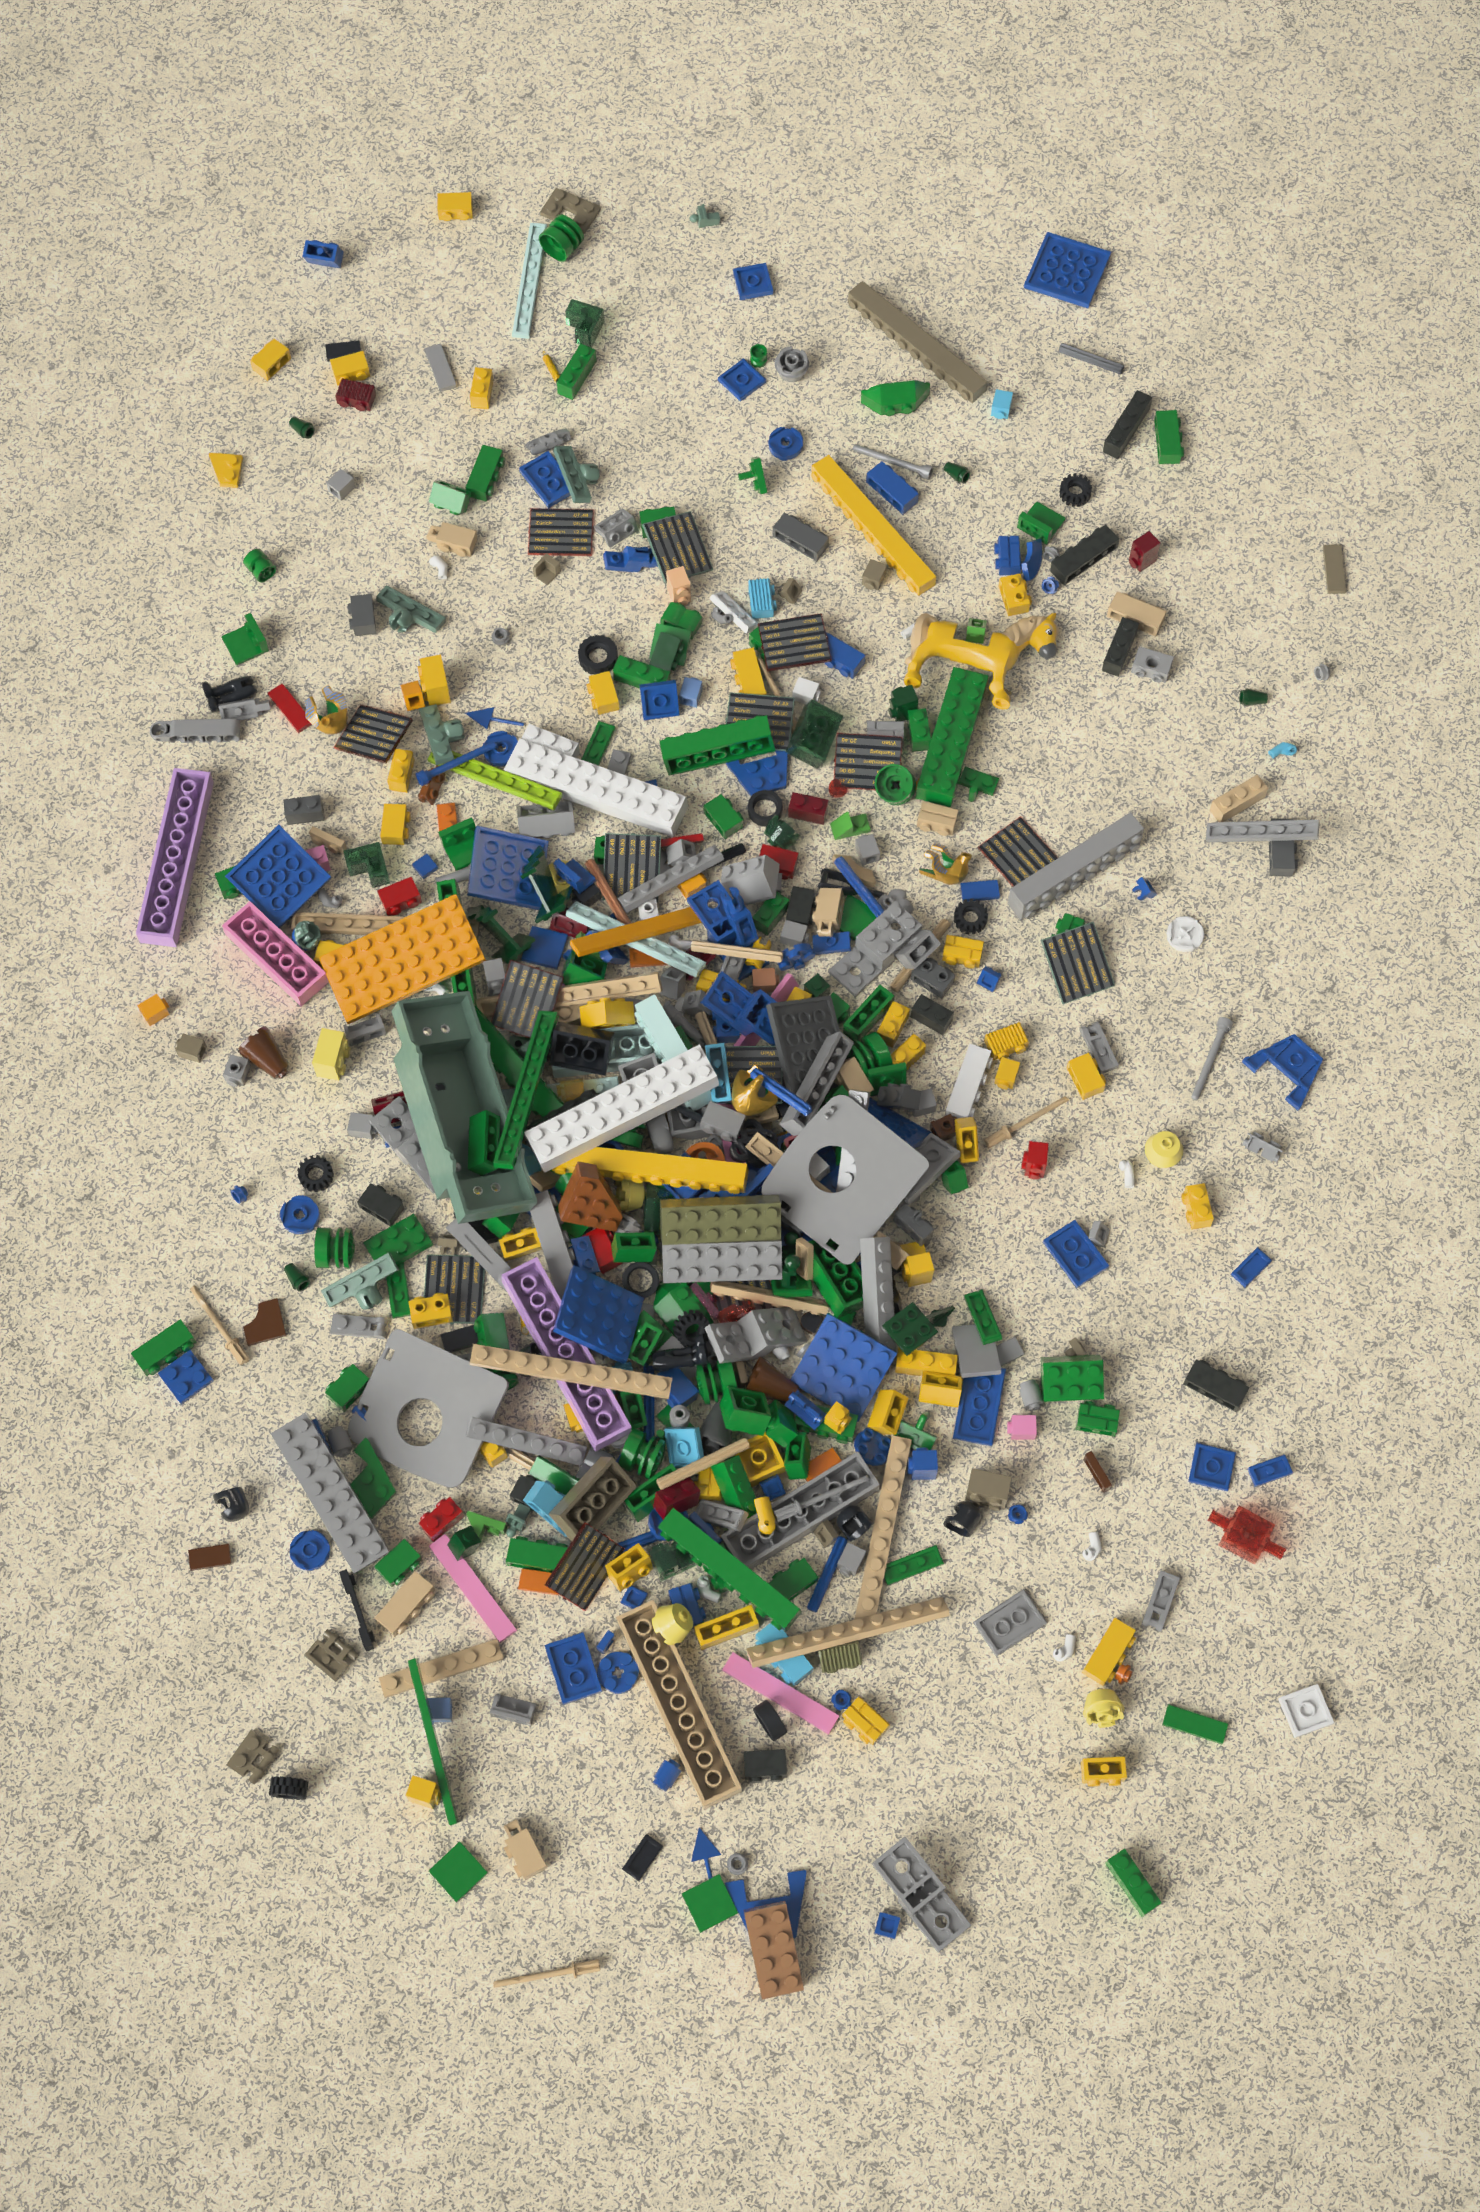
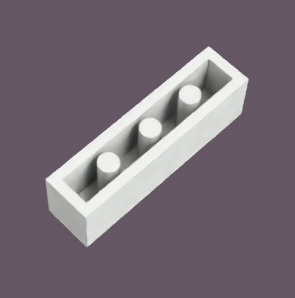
(969, 1082)

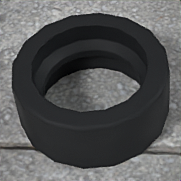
(764, 795)
(641, 1265)
(770, 1720)

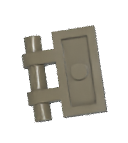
(326, 1659)
(248, 1752)

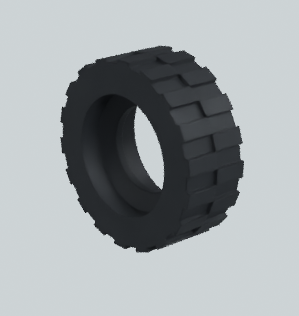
(591, 643)

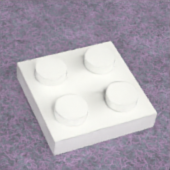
(1306, 1710)

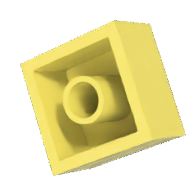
(331, 1054)

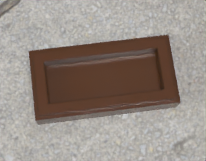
(1097, 1472)
(209, 1557)

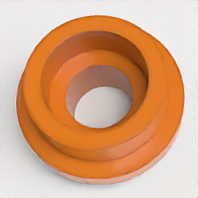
(1123, 1674)

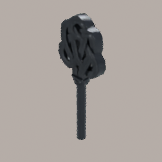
(745, 1137)

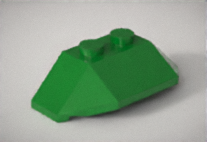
(896, 397)
(673, 1300)

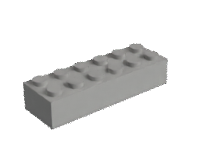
(722, 1261)

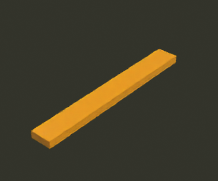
(634, 931)

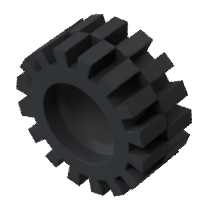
(1077, 481)
(970, 926)
(312, 1163)
(686, 1321)
(288, 1788)

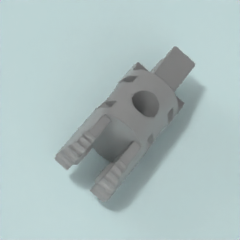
(548, 441)

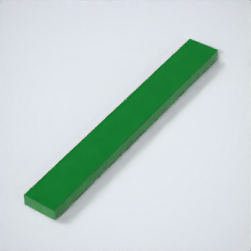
(433, 1741)

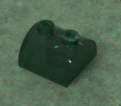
(651, 1216)

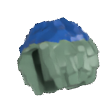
(306, 935)

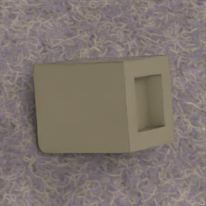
(546, 569)

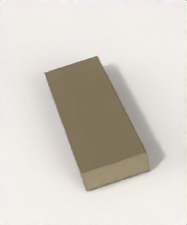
(1334, 569)

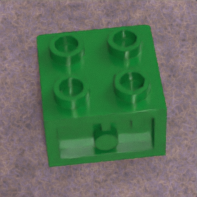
(1040, 522)
(246, 641)
(459, 843)

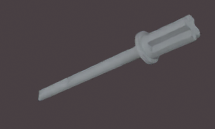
(795, 1508)

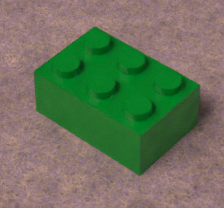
(1072, 1378)

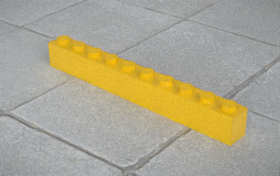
(873, 525)
(663, 1169)

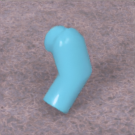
(1283, 748)

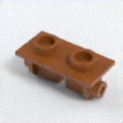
(431, 791)

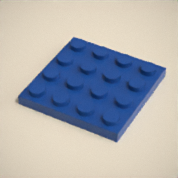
(1067, 270)
(498, 864)
(278, 876)
(900, 1125)
(598, 1314)
(843, 1366)

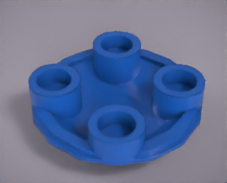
(872, 1447)

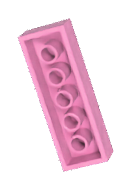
(275, 953)

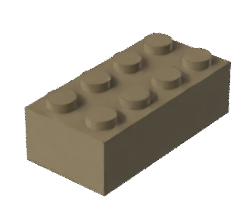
(593, 1497)

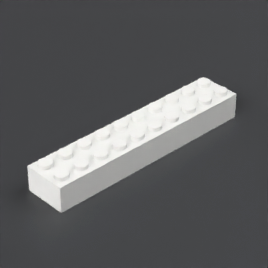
(599, 787)
(622, 1108)

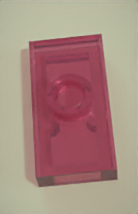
(706, 1300)

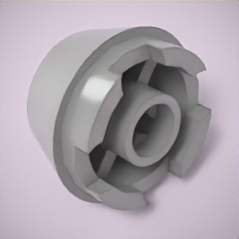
(791, 364)

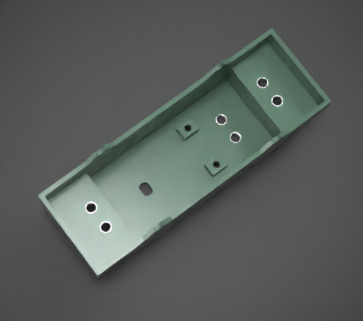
(441, 1118)

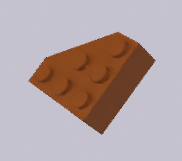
(590, 1200)

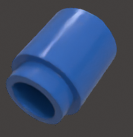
(667, 1774)

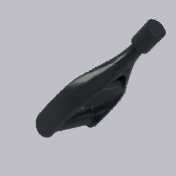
(835, 875)

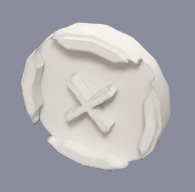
(1185, 934)

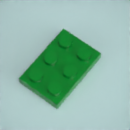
(401, 1240)

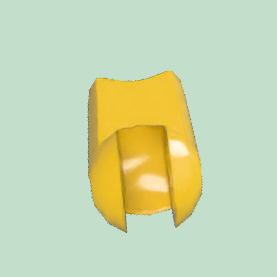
(758, 963)
(765, 1515)

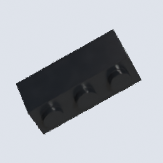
(581, 1048)

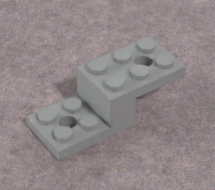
(875, 948)
(402, 1140)
(755, 1334)
(921, 1894)

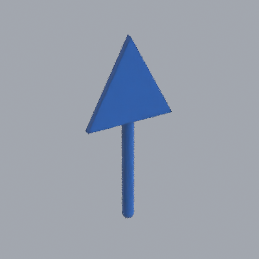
(485, 715)
(703, 1850)

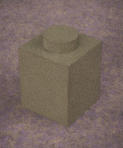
(874, 575)
(190, 1048)

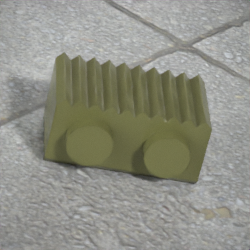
(840, 1657)

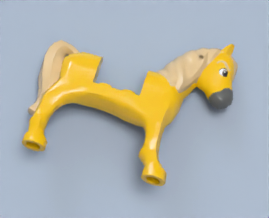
(938, 639)

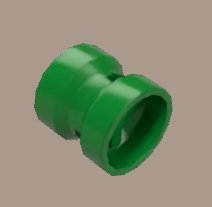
(758, 355)

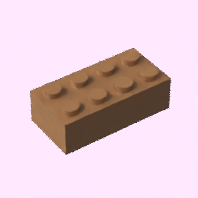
(773, 1950)

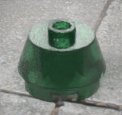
(780, 833)

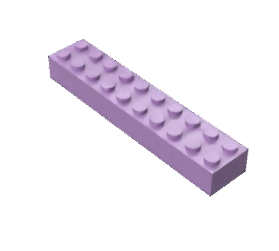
(175, 857)
(539, 1307)

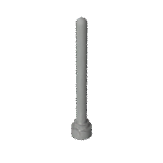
(924, 470)
(1223, 1026)

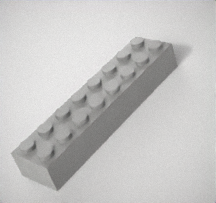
(1075, 866)
(330, 1492)
(754, 1547)

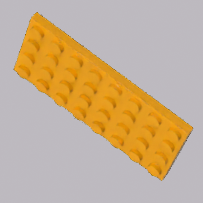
(402, 959)

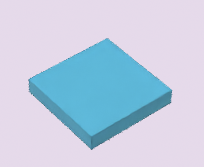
(683, 1445)

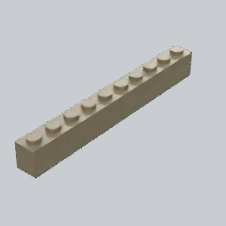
(917, 342)

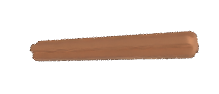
(607, 892)

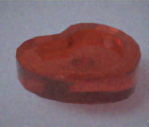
(836, 789)

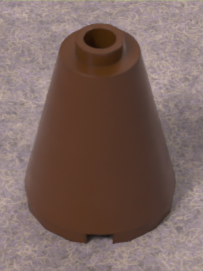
(264, 1053)
(771, 1381)

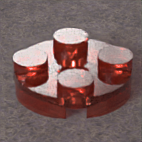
(734, 1313)

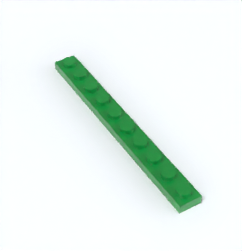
(525, 1090)

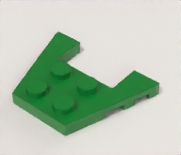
(373, 1483)

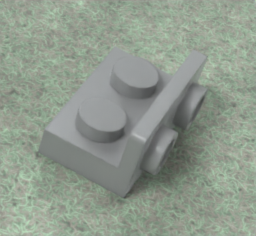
(616, 527)

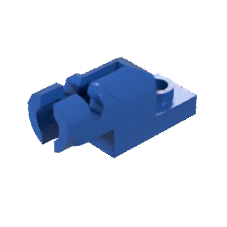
(630, 559)
(739, 917)

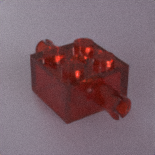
(1234, 1531)

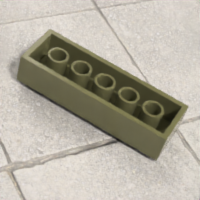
(720, 1219)

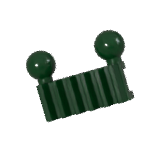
(790, 1260)

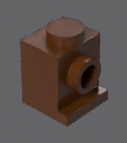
(938, 1129)

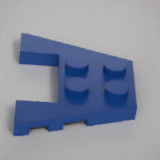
(762, 774)
(1294, 1060)
(793, 1901)

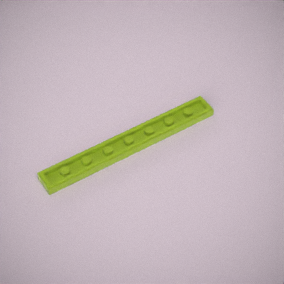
(506, 782)

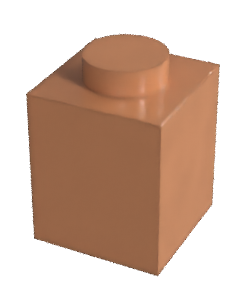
(765, 980)

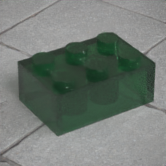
(814, 734)

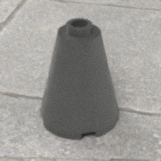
(713, 1432)

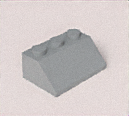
(545, 822)
(753, 878)
(685, 1127)

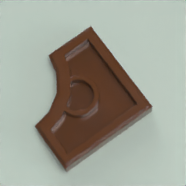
(266, 1325)

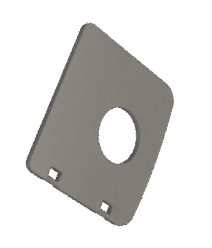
(883, 1177)
(433, 1374)

